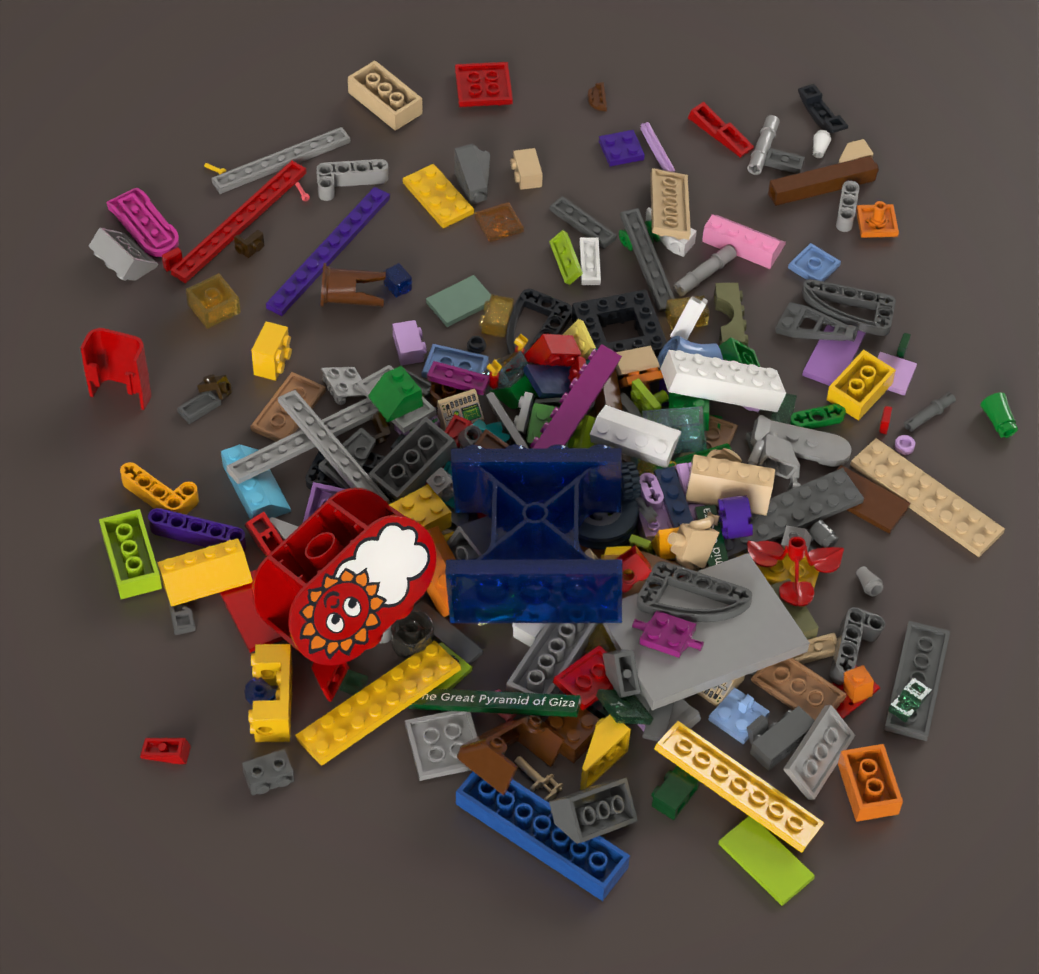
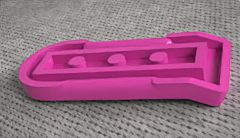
(144, 222)

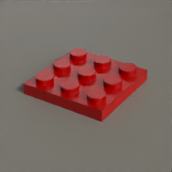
(483, 84)

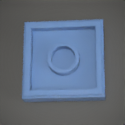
(814, 263)

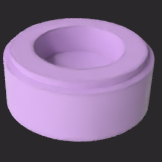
(904, 445)

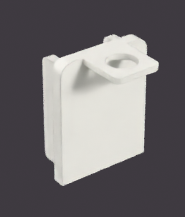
(689, 318)

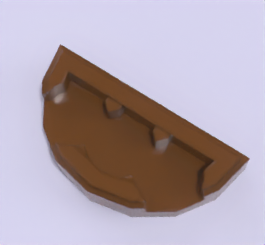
(597, 97)

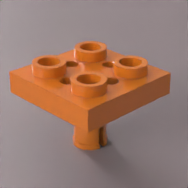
(874, 219)
(647, 376)

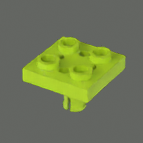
(644, 399)

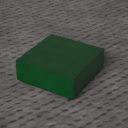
(903, 345)

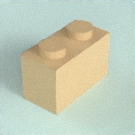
(527, 168)

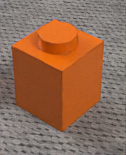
(858, 684)

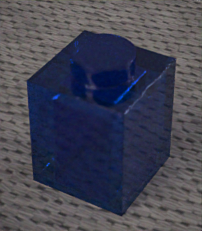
(398, 280)

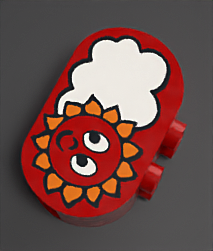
(344, 577)

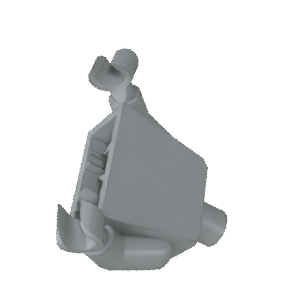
(776, 454)

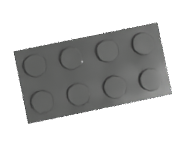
(413, 460)

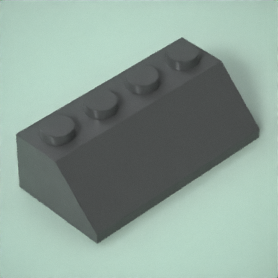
(594, 810)

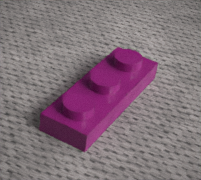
(458, 378)

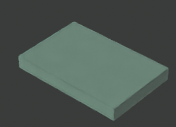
(459, 300)

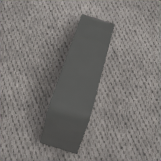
(855, 626)

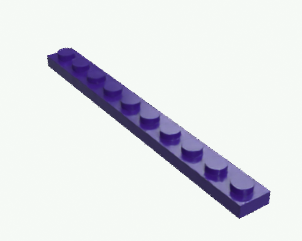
(327, 251)

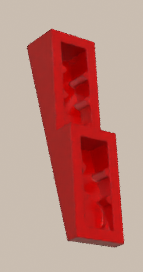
(724, 133)

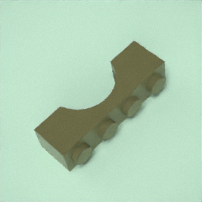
(728, 300)

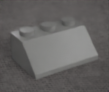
(122, 254)

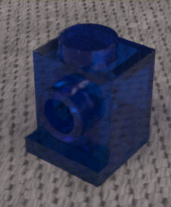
(259, 691)

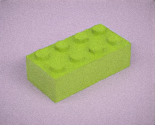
(130, 554)

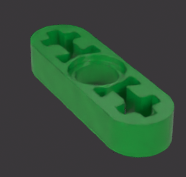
(824, 412)

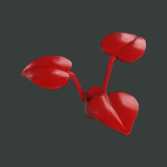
(796, 593)

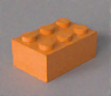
(870, 782)

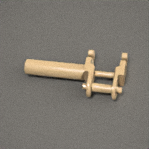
(539, 781)

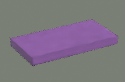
(831, 358)

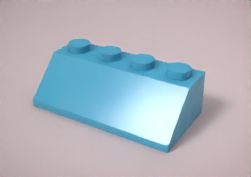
(259, 492)

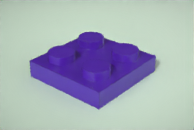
(621, 148)

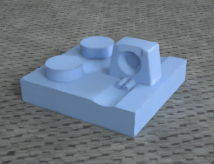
(736, 714)

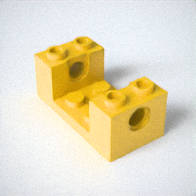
(272, 719)

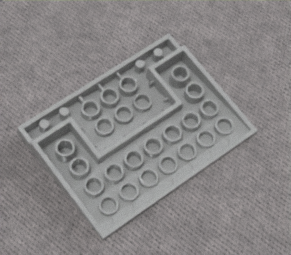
(731, 646)

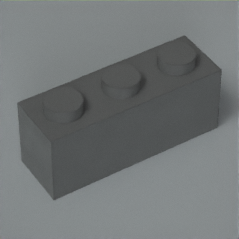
(781, 738)

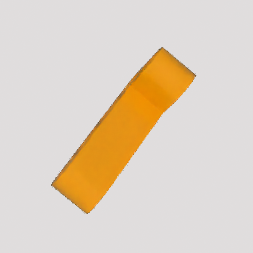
(156, 493)

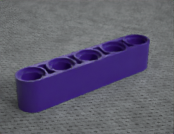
(208, 533)

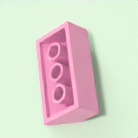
(746, 241)

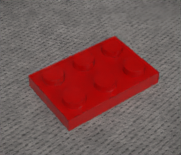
(585, 677)

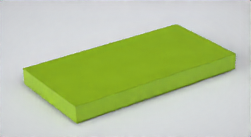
(766, 860)

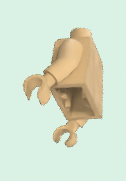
(694, 542)

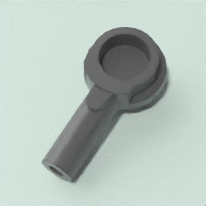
(648, 513)

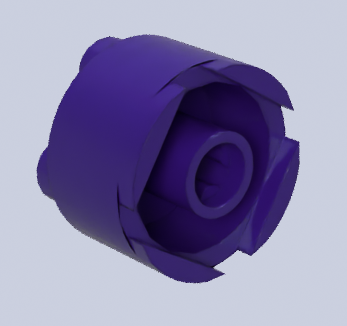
(735, 517)

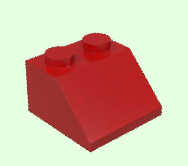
(554, 350)

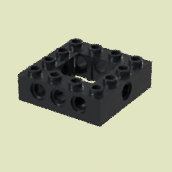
(621, 309)

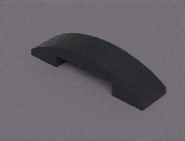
(819, 111)

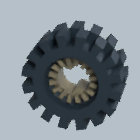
(629, 481)

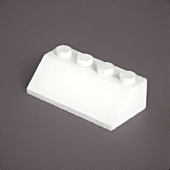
(635, 436)

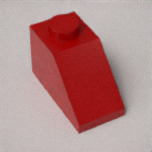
(330, 677)

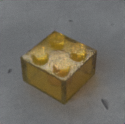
(213, 300)

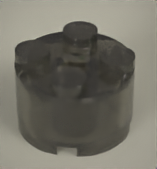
(412, 634)

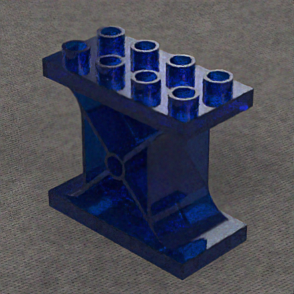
(534, 553)

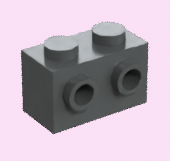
(268, 772)

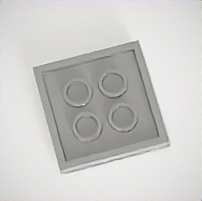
(437, 741)

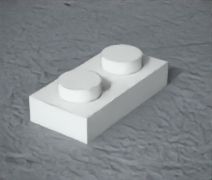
(525, 403)

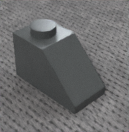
(622, 672)

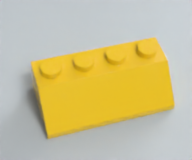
(204, 572)

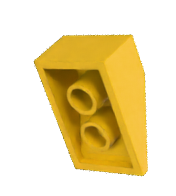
(606, 748)

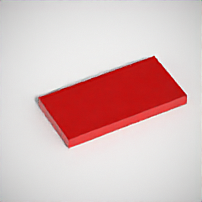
(249, 623)

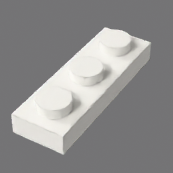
(590, 261)

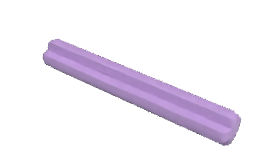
(656, 147)

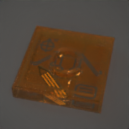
(499, 222)

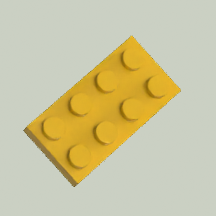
(438, 196)

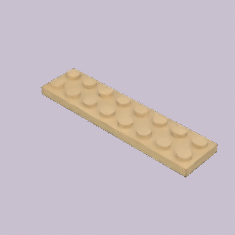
(928, 497)

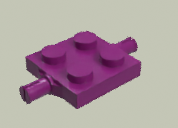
(667, 634)

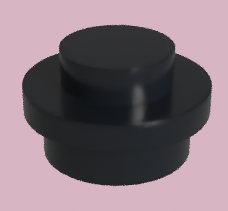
(476, 345)

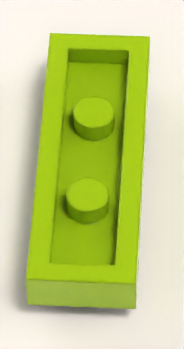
(566, 257)

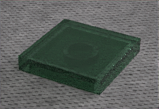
(624, 709)

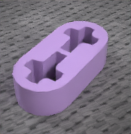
(654, 490)

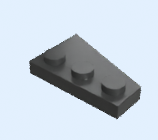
(359, 447)

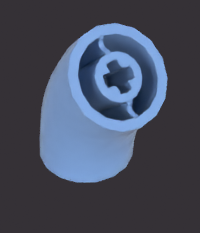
(678, 343)

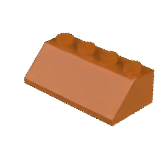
(438, 589)

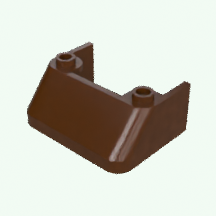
(486, 751)

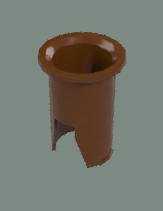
(340, 286)

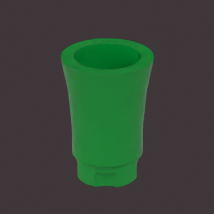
(1000, 414)

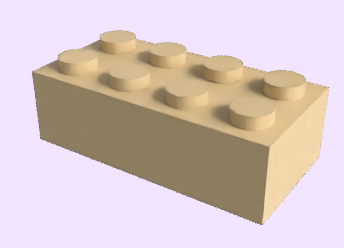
(385, 95)

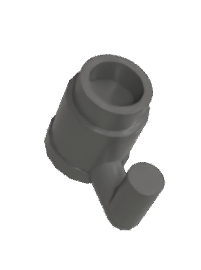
(822, 535)

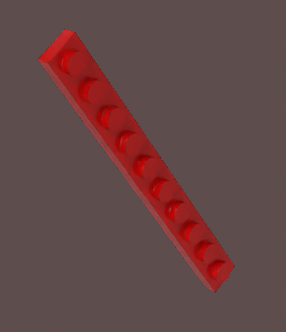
(238, 222)

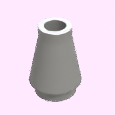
(871, 583)

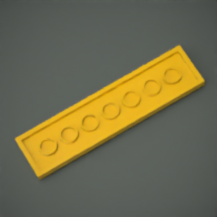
(377, 703)
(739, 786)

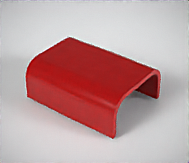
(116, 358)

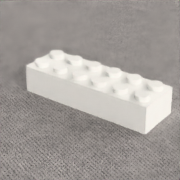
(722, 380)

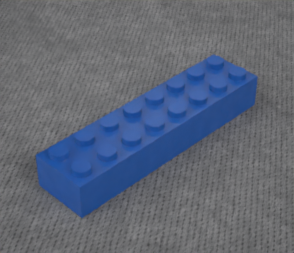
(530, 824)

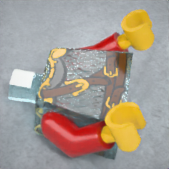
(508, 369)

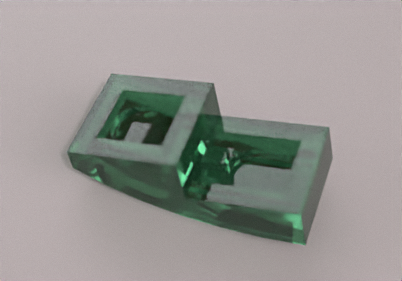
(909, 700)

